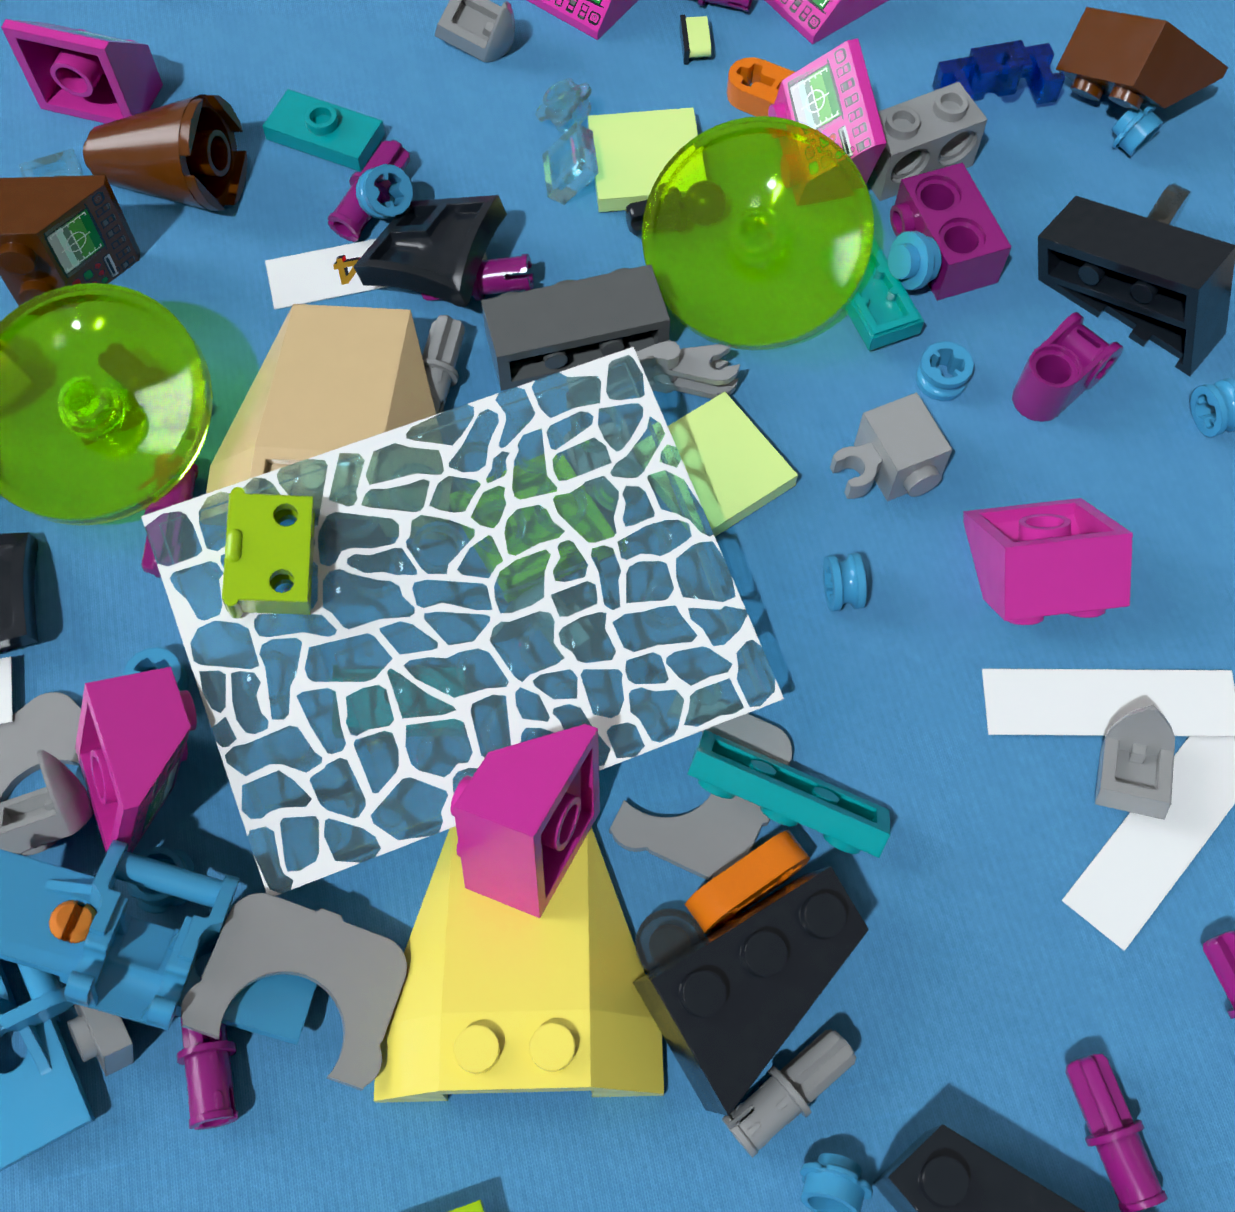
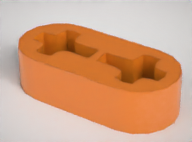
(765, 87)
(747, 881)

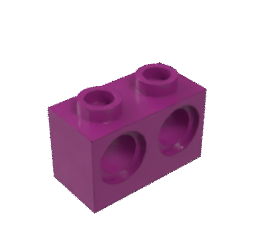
(958, 218)

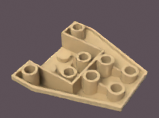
(323, 386)

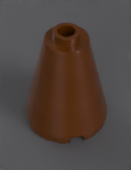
(174, 153)

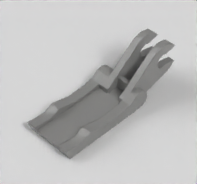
(689, 370)

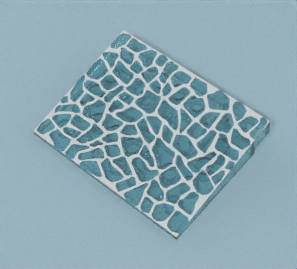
(465, 597)

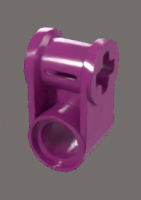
(1063, 369)

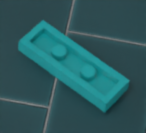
(790, 795)

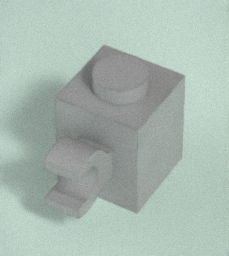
(897, 449)

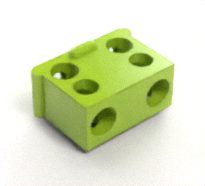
(265, 554)

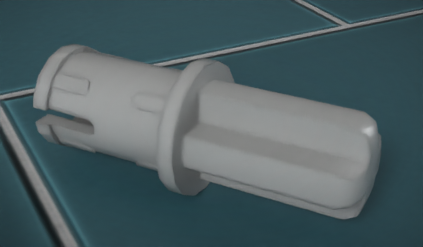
(441, 357)
(790, 1091)

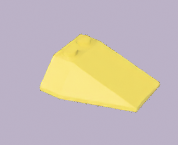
(520, 997)

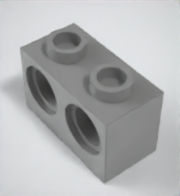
(927, 136)

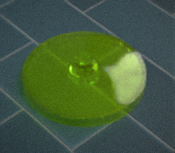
(758, 232)
(97, 403)

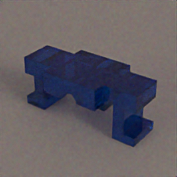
(999, 70)

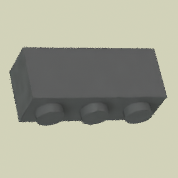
(573, 323)

